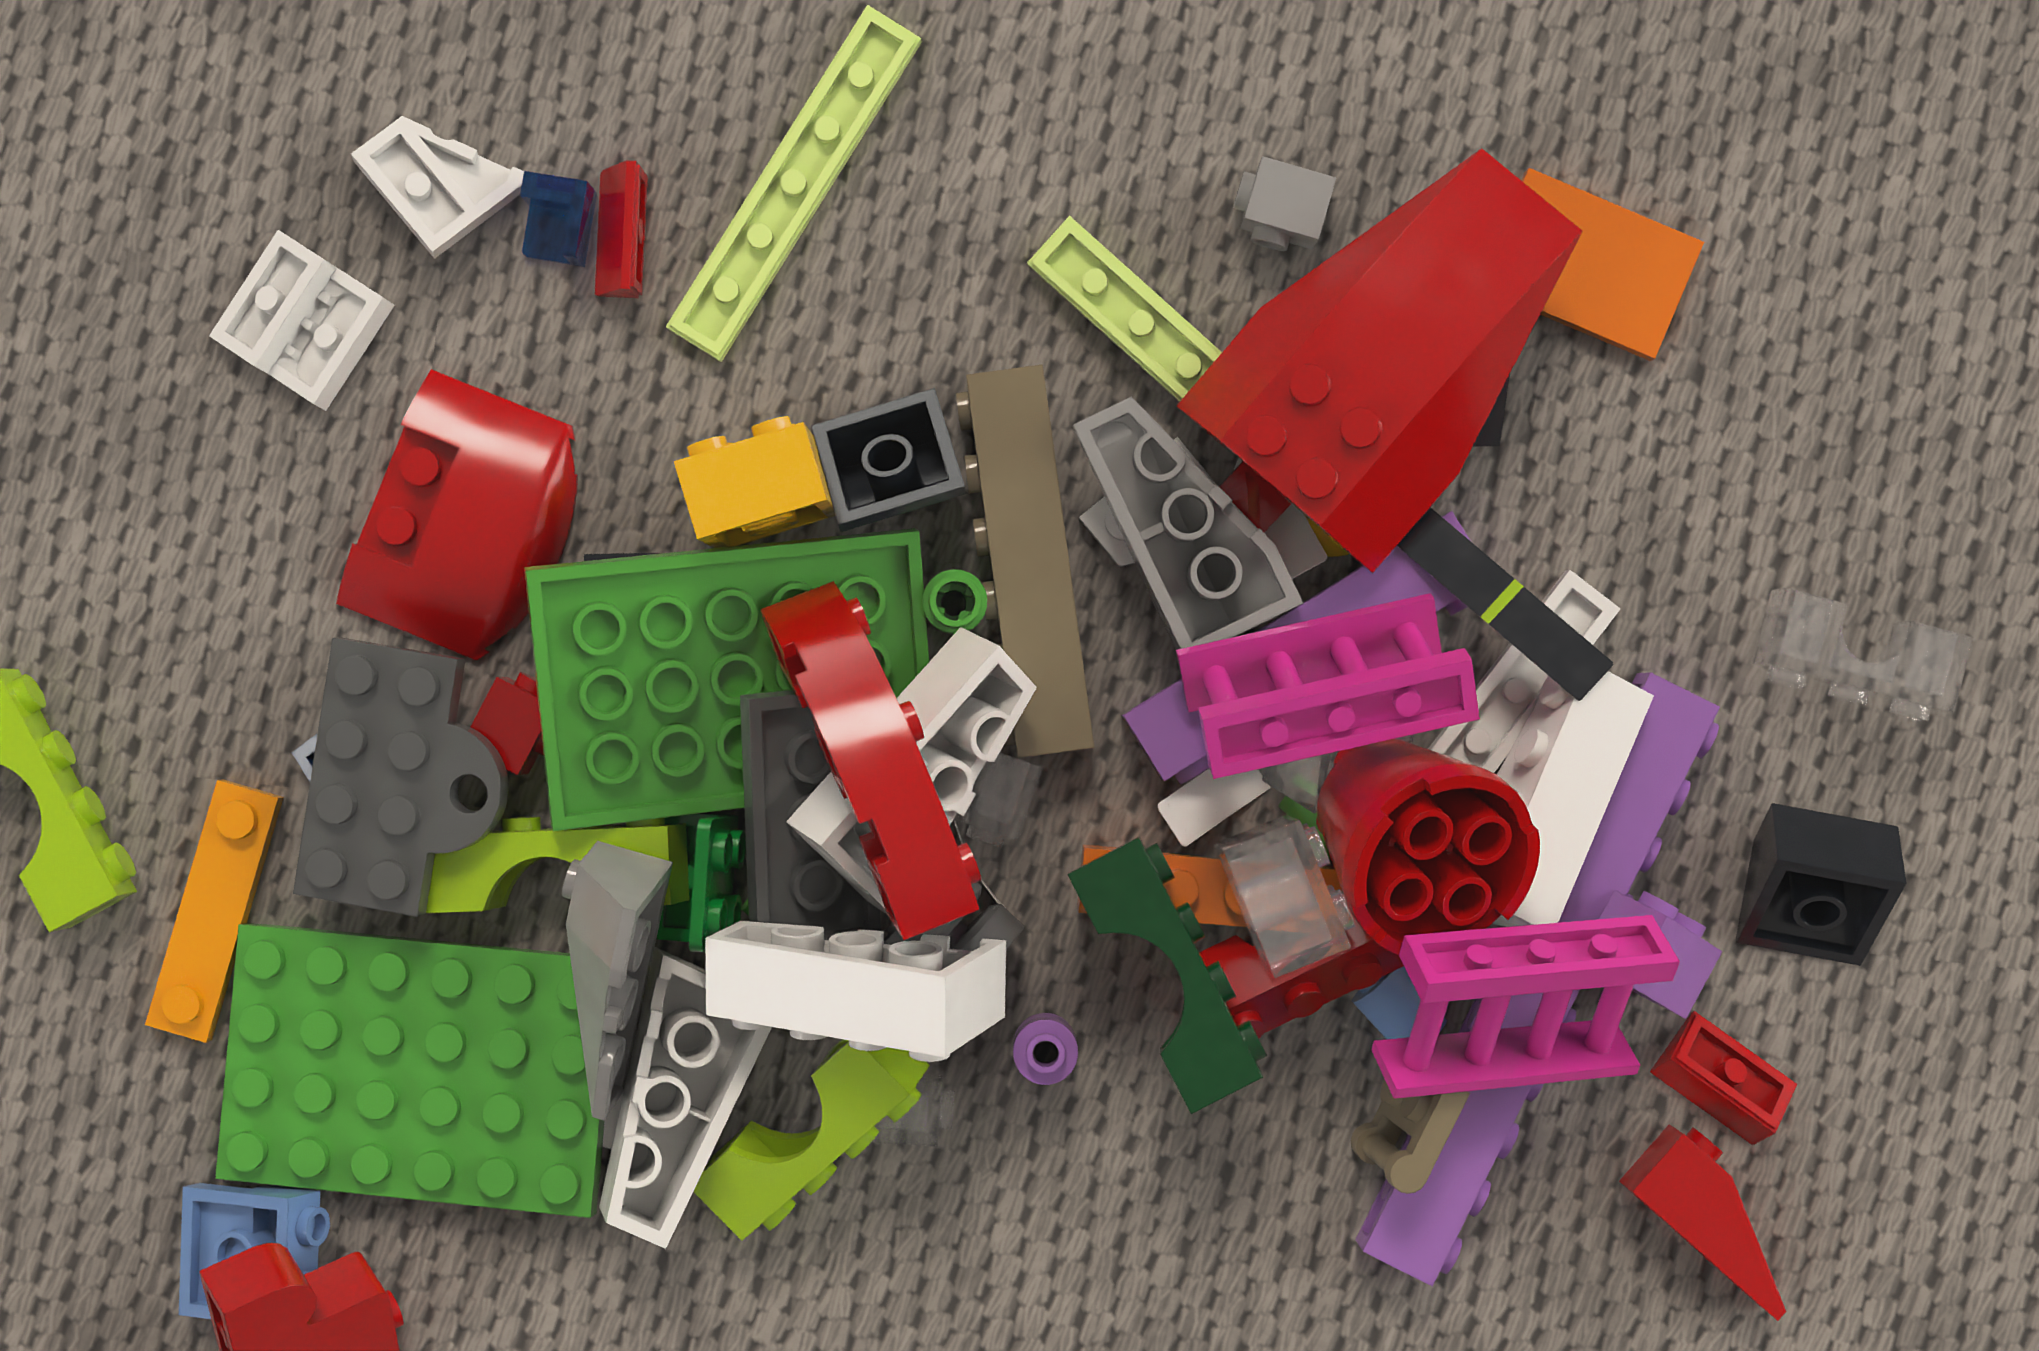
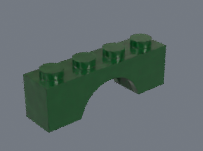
(1207, 1049)

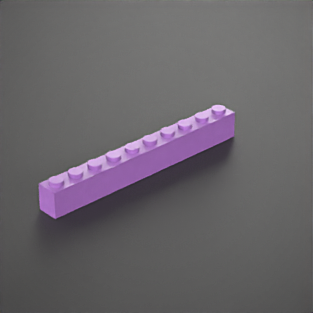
(1422, 1227)

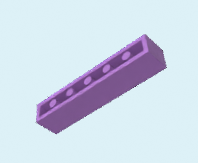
(1175, 737)

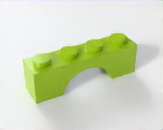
(75, 863)
(486, 872)
(762, 1169)

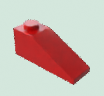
(1702, 1205)

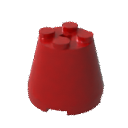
(1424, 841)

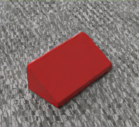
(621, 231)
(1725, 1079)

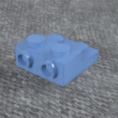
(231, 1219)

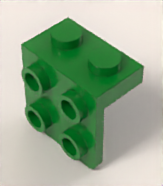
(713, 854)

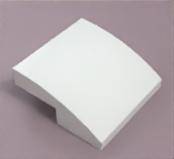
(301, 320)

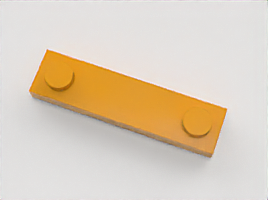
(211, 908)

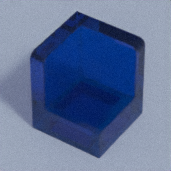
(557, 218)

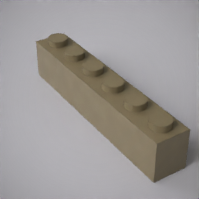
(1027, 553)

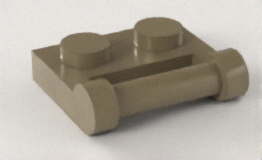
(1425, 1119)

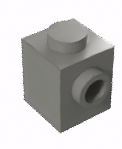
(1283, 204)

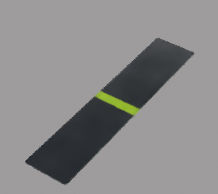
(1505, 604)

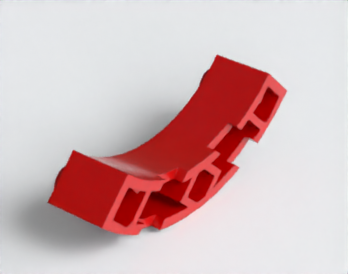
(874, 758)

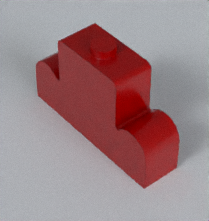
(269, 1305)

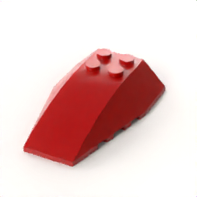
(1389, 356)

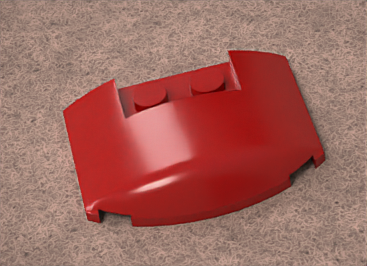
(460, 515)

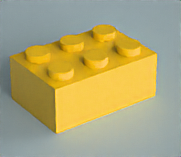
(754, 484)

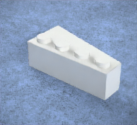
(967, 711)
(1565, 776)
(855, 986)
(674, 1100)

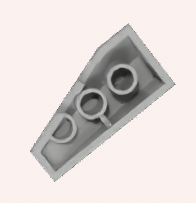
(1190, 543)
(611, 945)

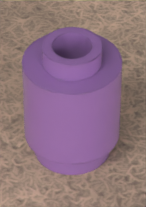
(1045, 1028)

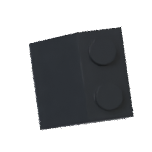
(888, 460)
(1820, 884)

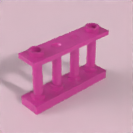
(1326, 685)
(1520, 962)

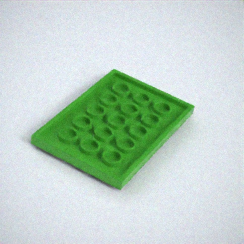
(652, 655)
(408, 1071)

